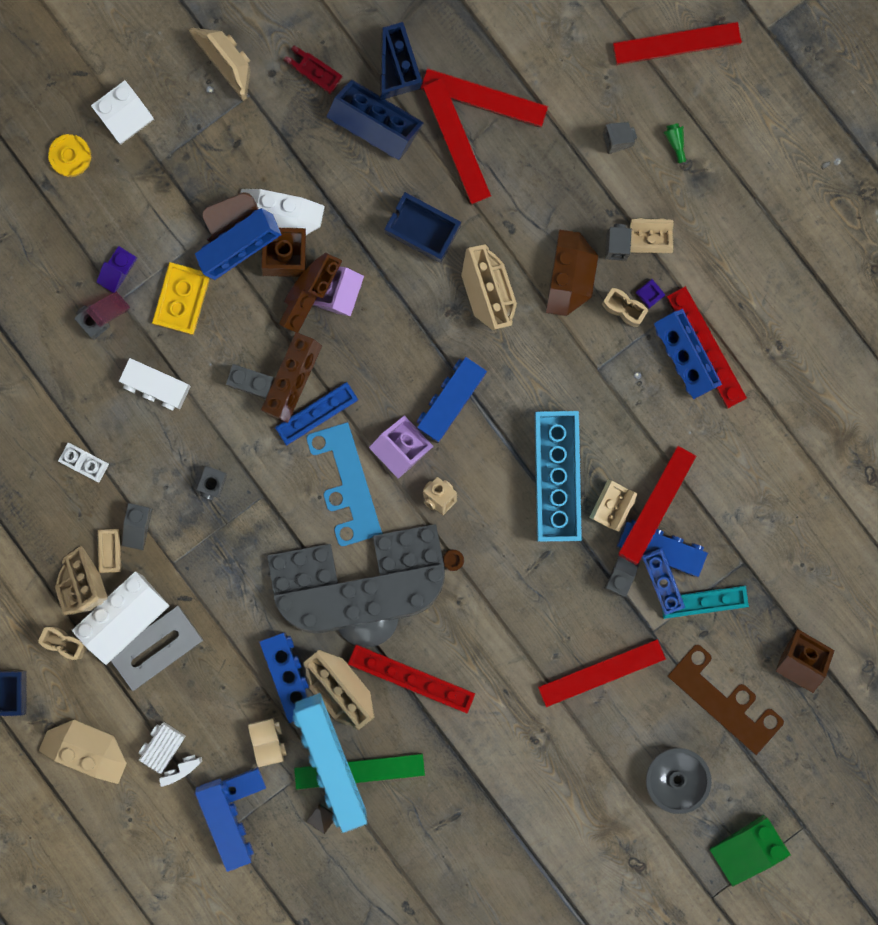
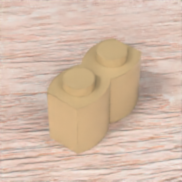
(629, 310)
(57, 639)
(266, 742)

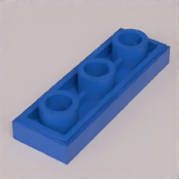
(659, 569)
(245, 784)

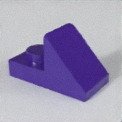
(115, 271)

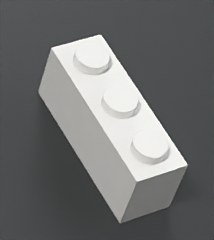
(154, 384)

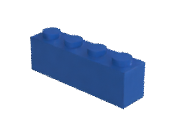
(238, 243)
(451, 400)
(679, 555)
(224, 825)

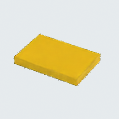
(181, 298)

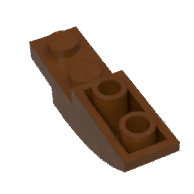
(310, 284)

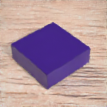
(650, 293)

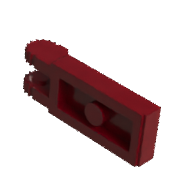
(314, 70)

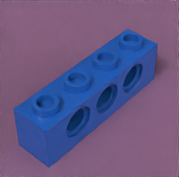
(690, 343)
(277, 669)

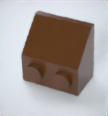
(285, 254)
(805, 661)

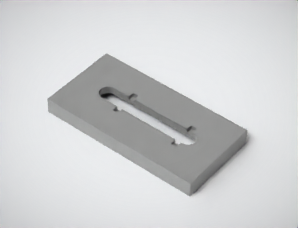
(187, 640)

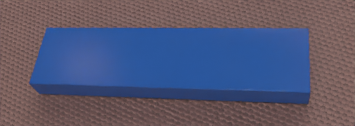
(317, 413)

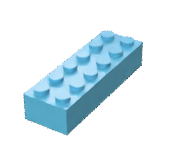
(557, 476)
(331, 763)

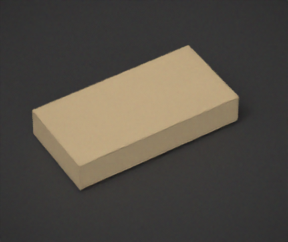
(109, 550)

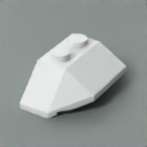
(288, 209)

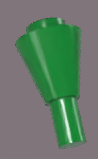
(675, 136)

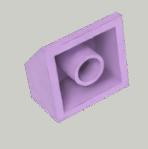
(342, 292)
(401, 446)

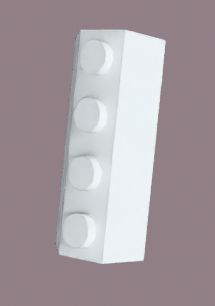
(120, 618)

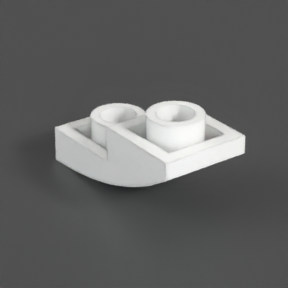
(83, 462)
(188, 765)

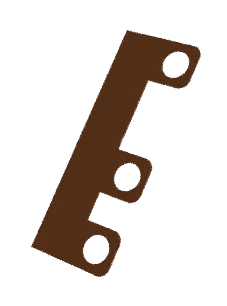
(723, 709)

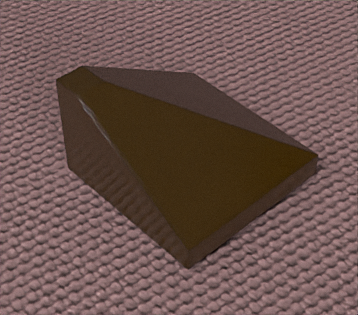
(321, 819)

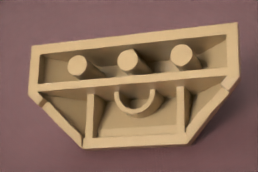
(225, 57)
(488, 287)
(79, 583)
(340, 688)
(85, 750)

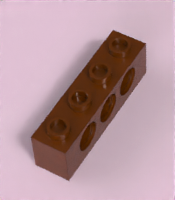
(291, 377)

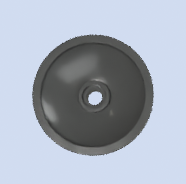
(371, 633)
(692, 788)

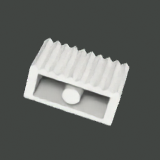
(161, 747)

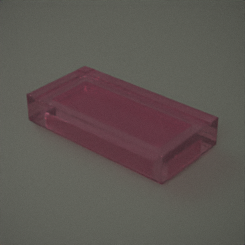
(108, 309)

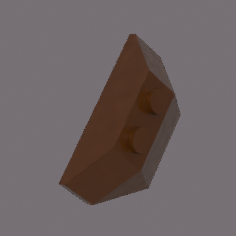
(571, 274)

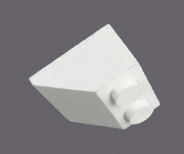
(122, 112)

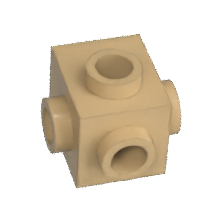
(439, 495)

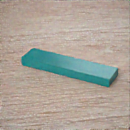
(712, 601)

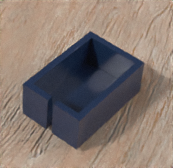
(422, 227)
(13, 693)

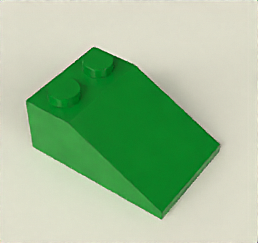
(750, 851)

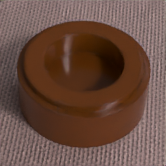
(453, 560)

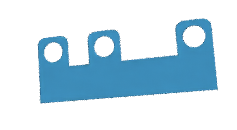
(354, 487)

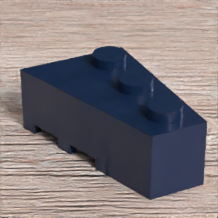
(398, 63)

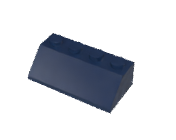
(374, 119)

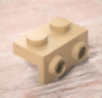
(651, 235)
(613, 505)

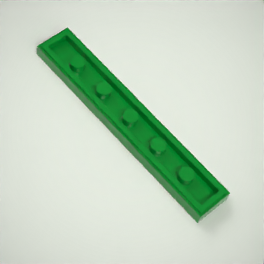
(368, 770)

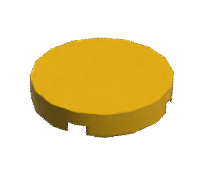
(69, 155)

